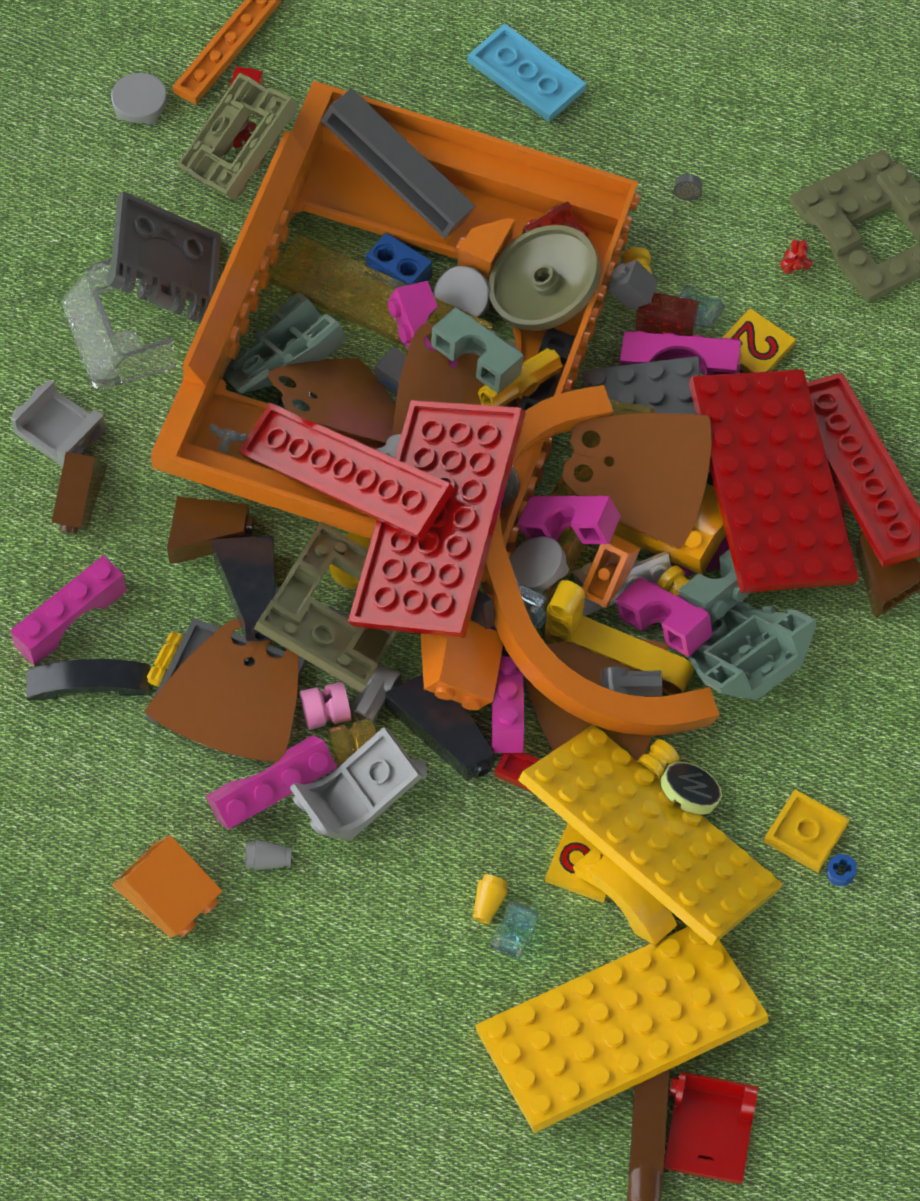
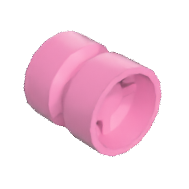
(325, 705)

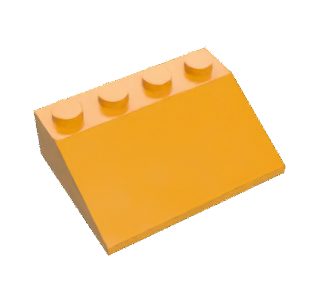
(701, 543)

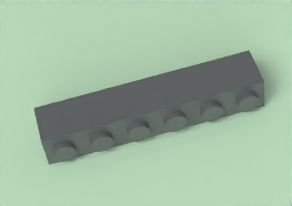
(397, 163)

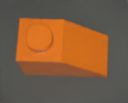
(484, 245)
(609, 570)

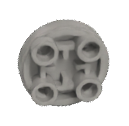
(139, 98)
(464, 289)
(539, 563)

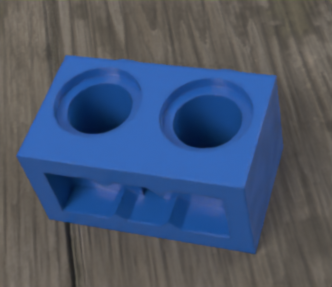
(401, 261)

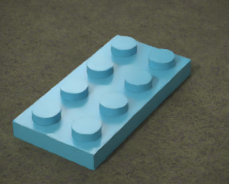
(526, 72)

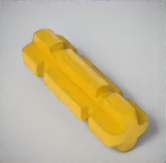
(164, 658)

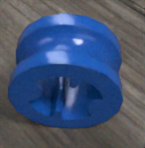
(834, 863)

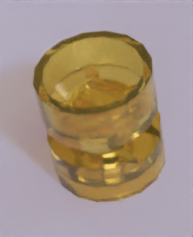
(347, 741)

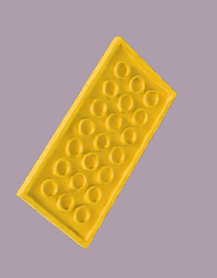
(648, 836)
(619, 1026)

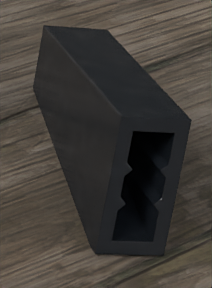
(248, 577)
(442, 727)

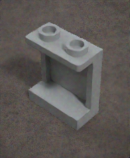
(56, 424)

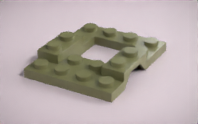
(228, 118)
(854, 196)
(313, 628)

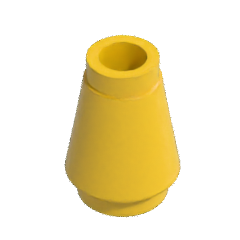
(489, 897)

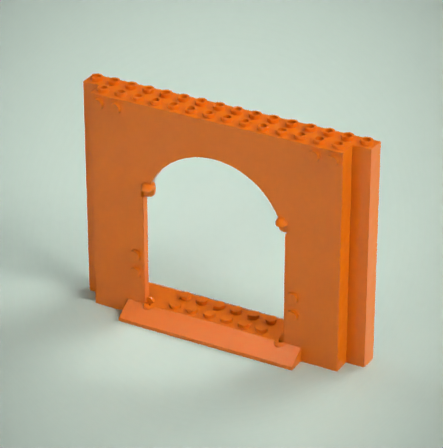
(328, 179)

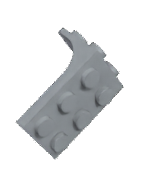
(358, 788)

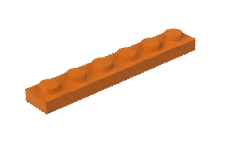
(223, 49)

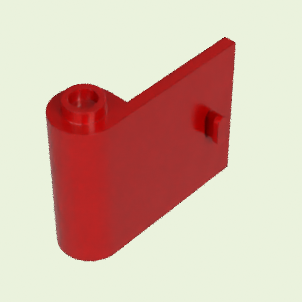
(710, 1123)

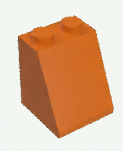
(462, 667)
(168, 887)

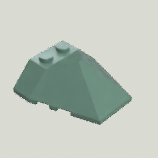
(293, 337)
(753, 650)

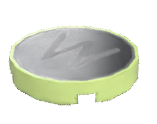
(691, 787)

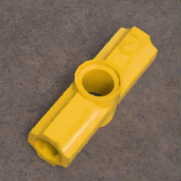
(534, 372)

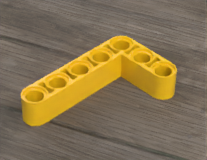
(567, 623)

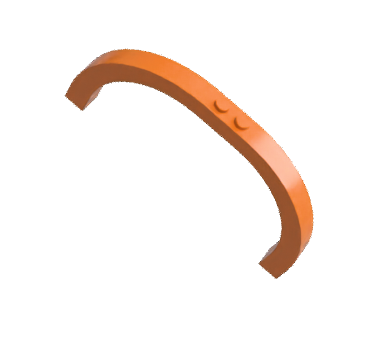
(527, 649)

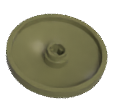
(544, 277)

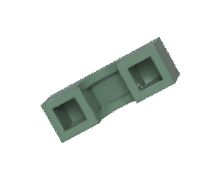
(461, 334)
(714, 595)

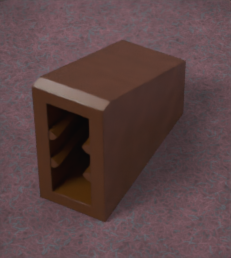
(78, 491)
(200, 521)
(887, 584)

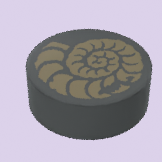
(688, 187)

